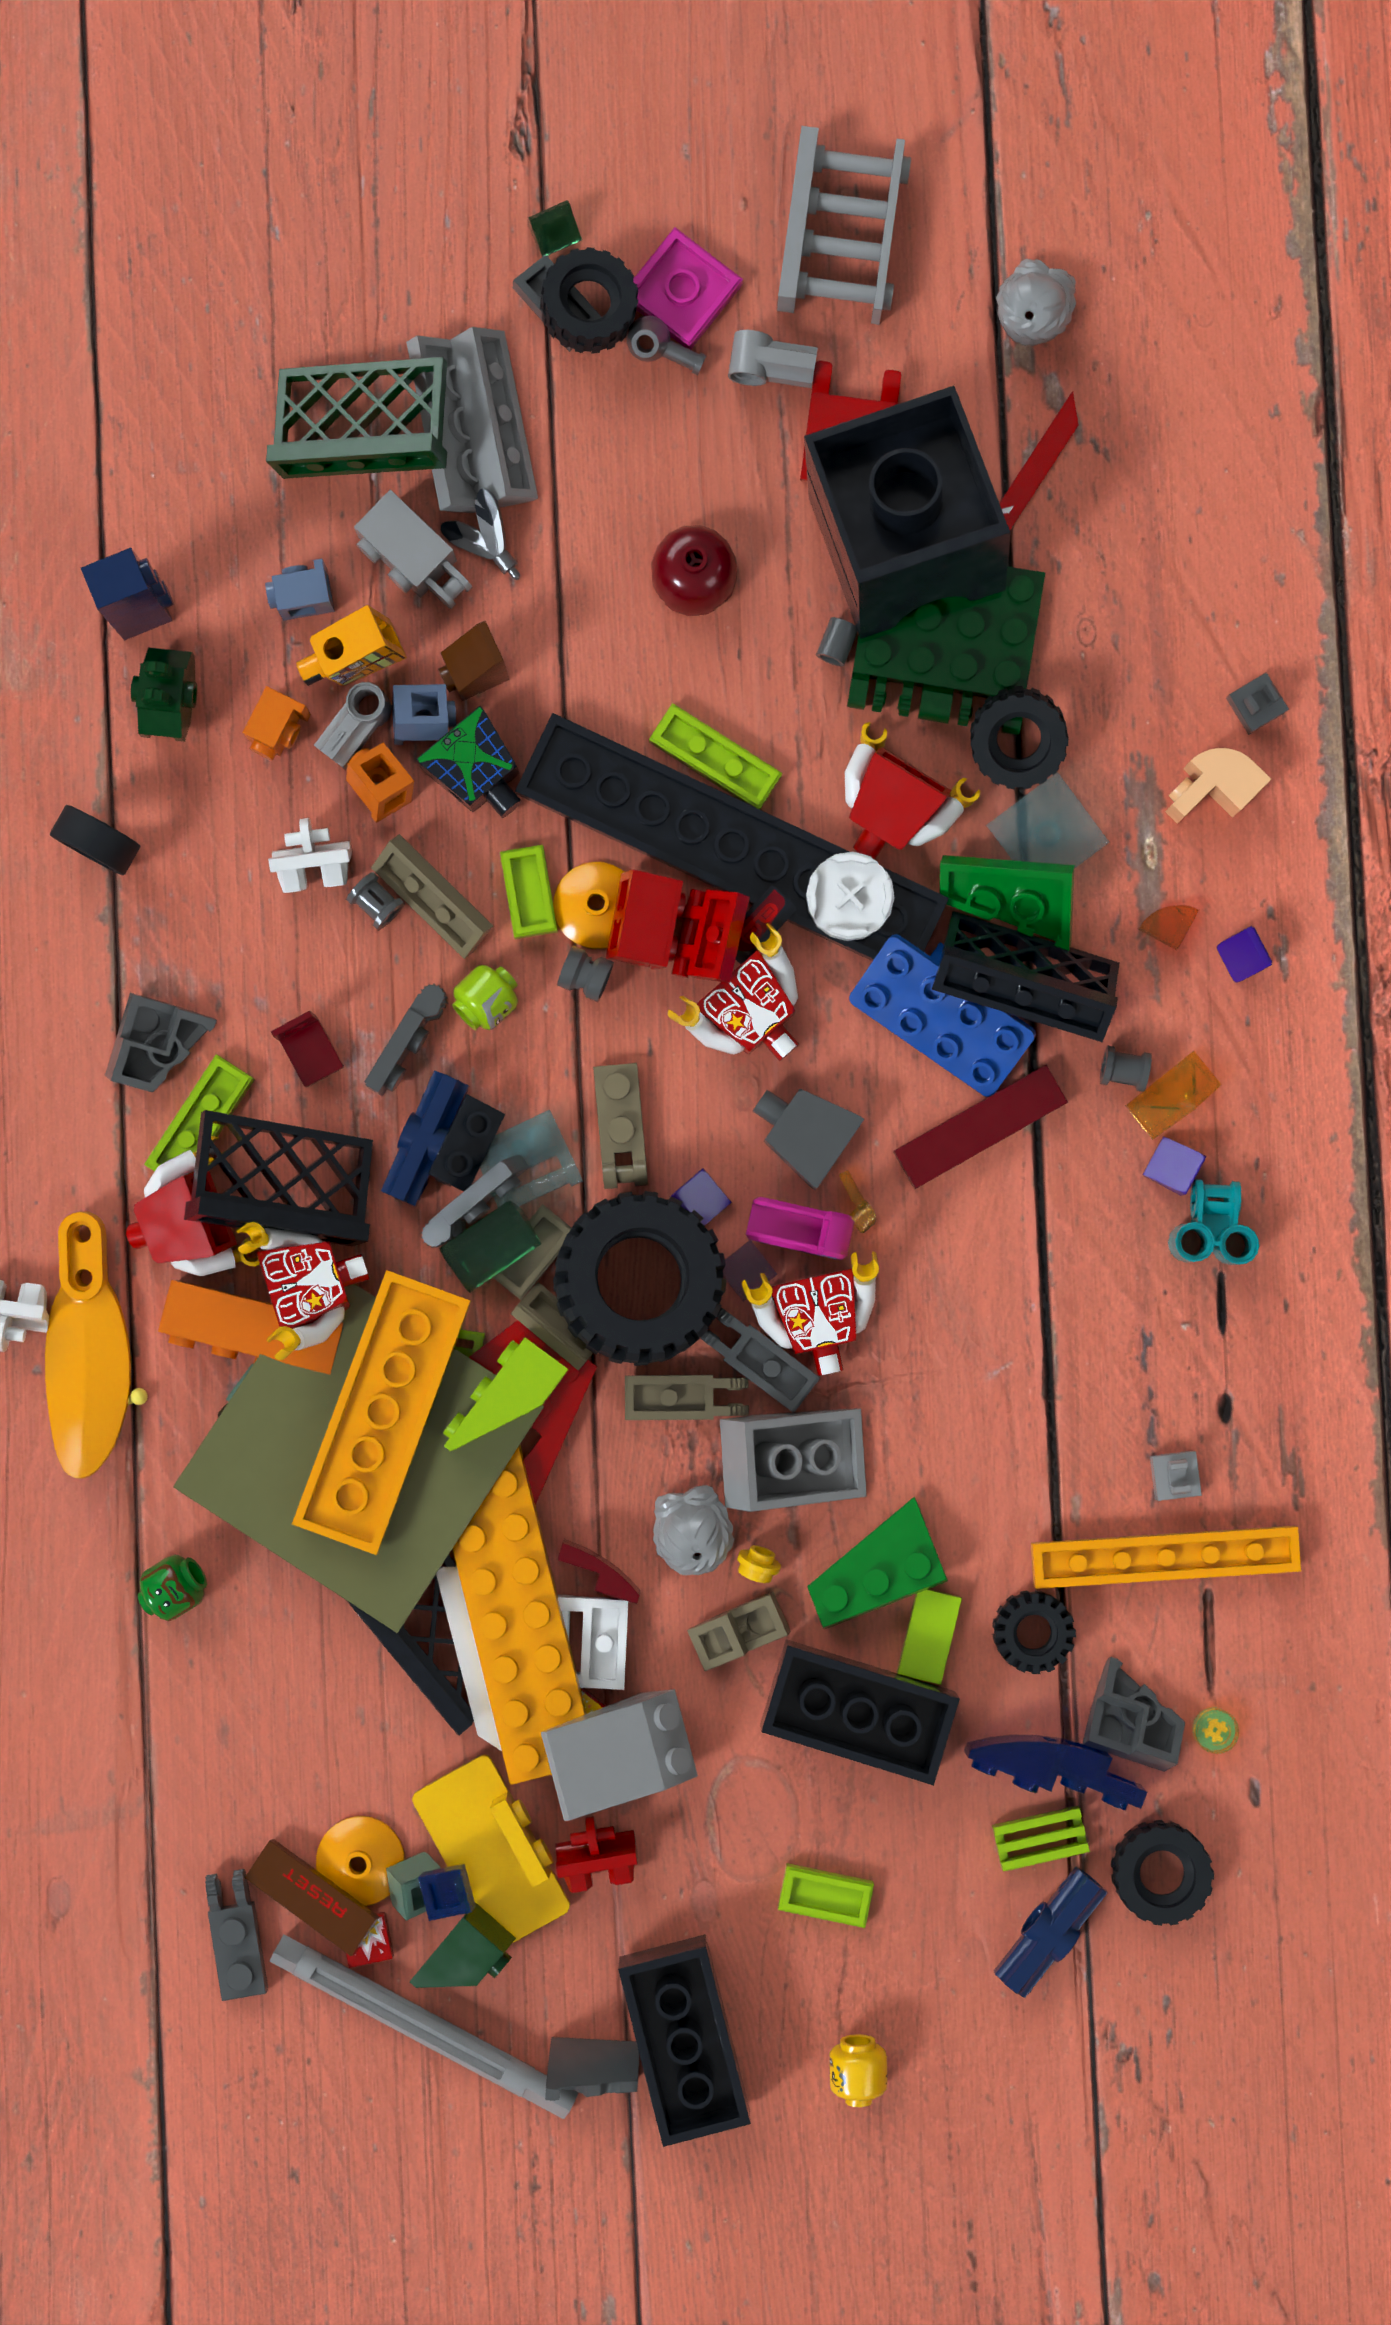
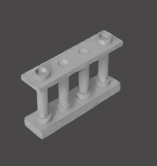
(808, 200)

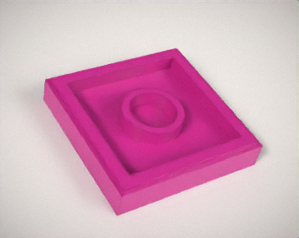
(684, 287)

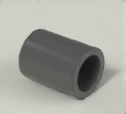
(837, 641)

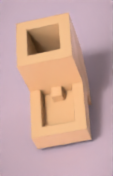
(1224, 775)

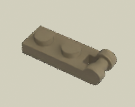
(620, 1123)

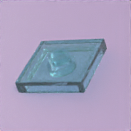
(1048, 827)

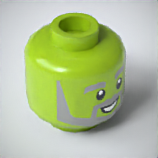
(485, 997)

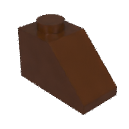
(473, 663)

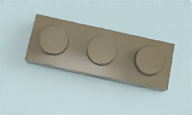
(431, 896)

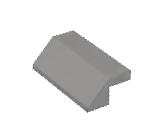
(481, 421)

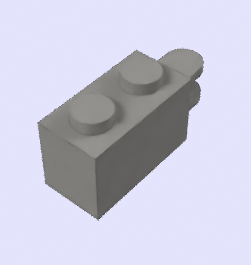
(409, 549)

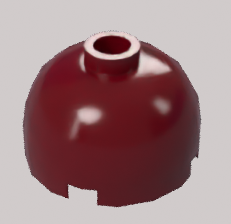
(691, 588)

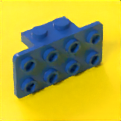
(959, 1035)

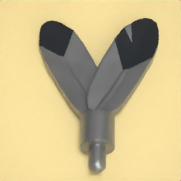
(489, 540)

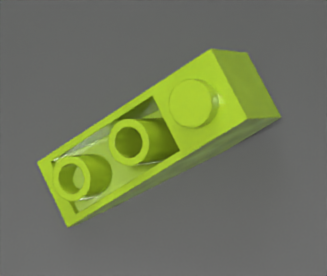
(517, 1389)

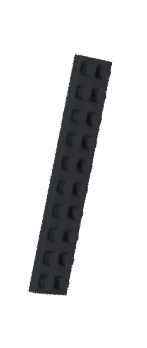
(700, 829)

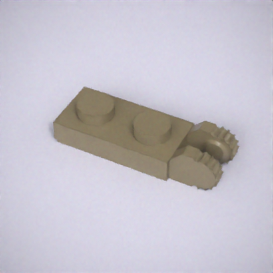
(679, 1397)

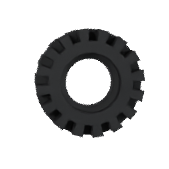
(1060, 1638)

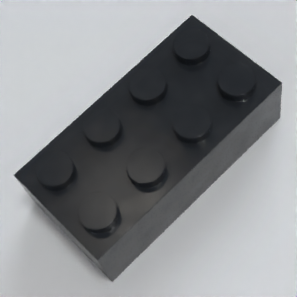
(859, 1712)
(684, 2040)

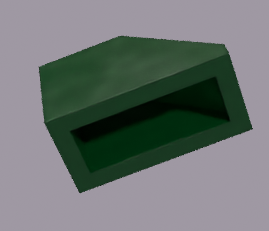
(467, 1953)

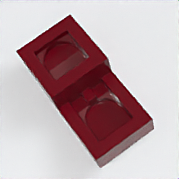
(611, 1578)

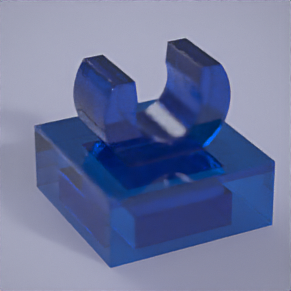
(446, 1892)

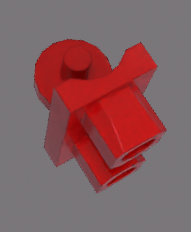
(594, 1852)

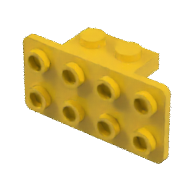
(489, 1832)

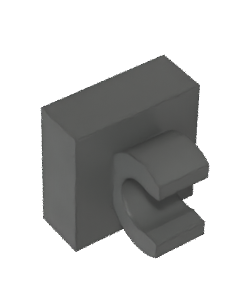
(1257, 703)

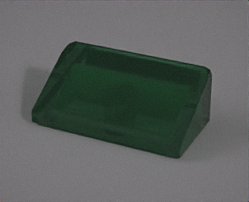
(490, 1245)

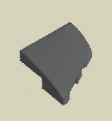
(153, 1041)
(1132, 1722)
(591, 2067)

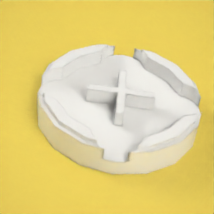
(850, 896)

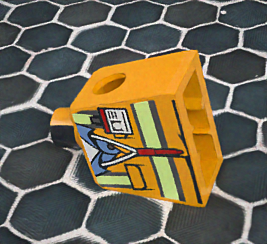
(352, 648)

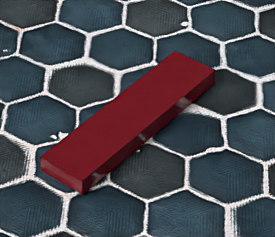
(980, 1126)

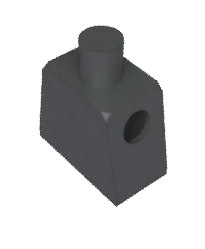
(807, 1132)

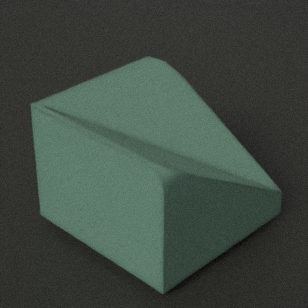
(405, 1886)

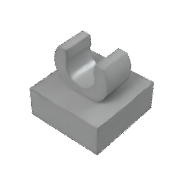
(1175, 1475)

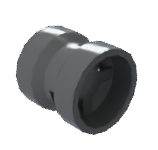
(582, 972)

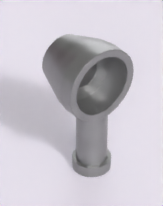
(663, 345)

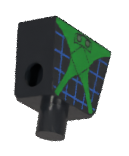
(473, 765)

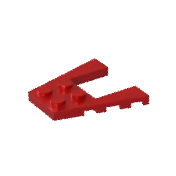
(558, 1409)

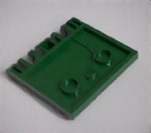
(955, 649)

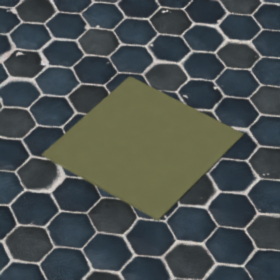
(268, 1441)

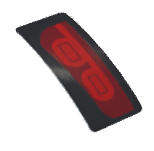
(770, 908)

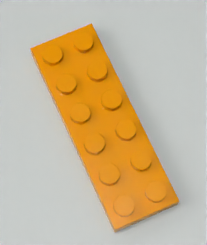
(381, 1412)

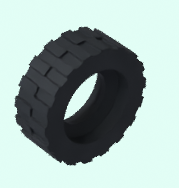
(595, 267)
(1028, 770)
(1196, 1880)

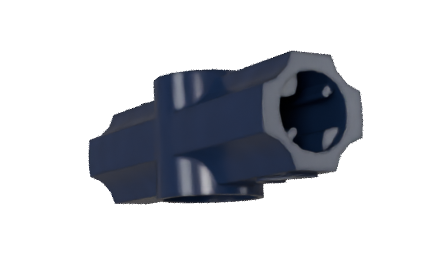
(423, 1137)
(1050, 1932)

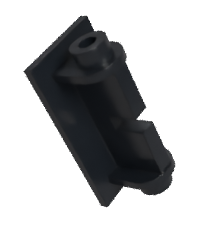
(466, 1144)

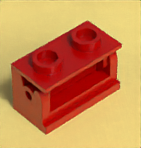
(646, 919)

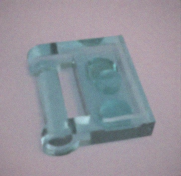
(536, 1142)

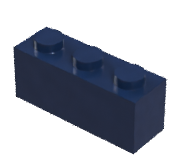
(128, 593)

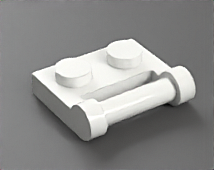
(602, 1639)

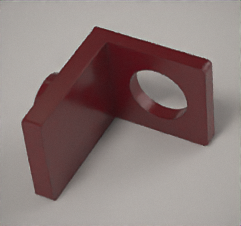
(308, 1048)

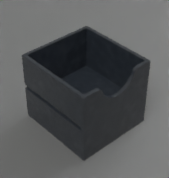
(907, 509)

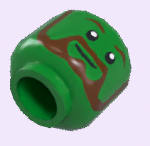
(172, 1587)

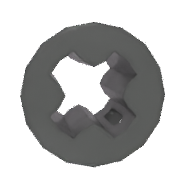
(375, 901)
(1125, 1068)

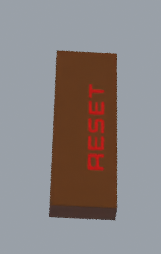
(312, 1897)

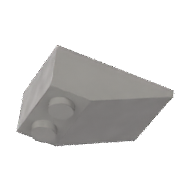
(792, 1459)
(619, 1753)

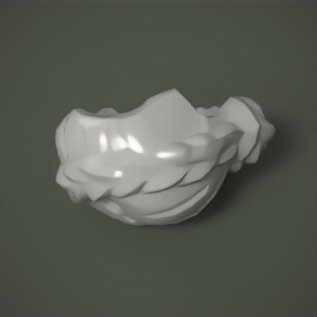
(1044, 293)
(692, 1525)

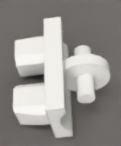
(291, 863)
(23, 1315)

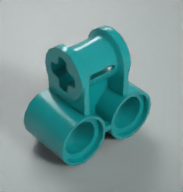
(1214, 1224)

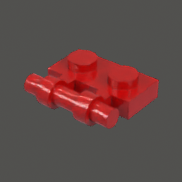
(710, 935)

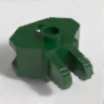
(165, 693)

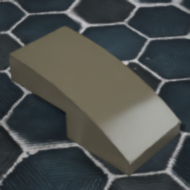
(739, 1631)

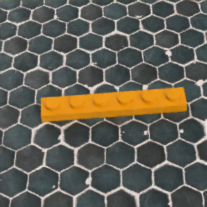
(1165, 1557)

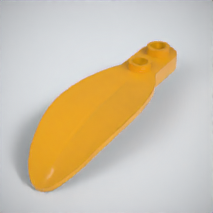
(85, 1353)

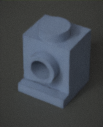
(301, 591)
(421, 712)

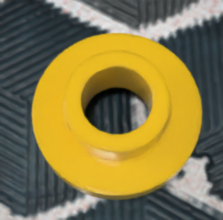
(758, 1564)

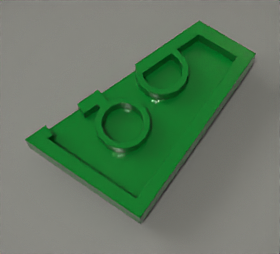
(1020, 893)
(879, 1570)

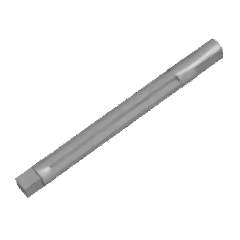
(419, 2024)

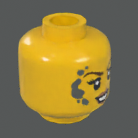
(858, 2070)

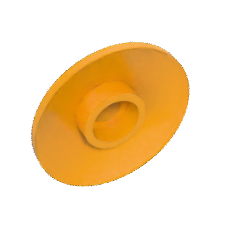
(571, 900)
(360, 1838)

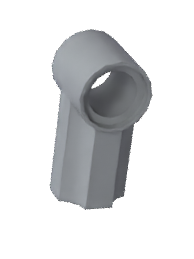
(760, 359)
(351, 729)

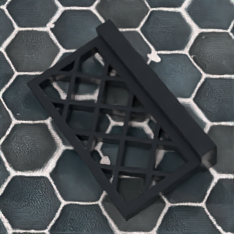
(1033, 994)
(237, 1211)
(421, 1667)

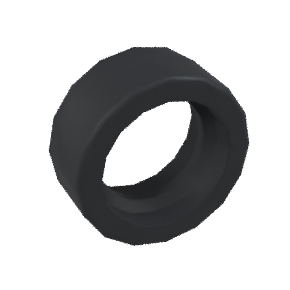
(95, 839)

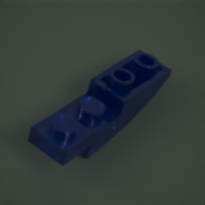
(1039, 1760)

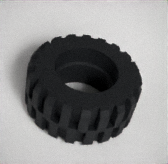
(682, 1236)

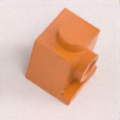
(274, 723)
(380, 766)

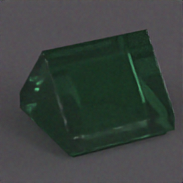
(554, 228)

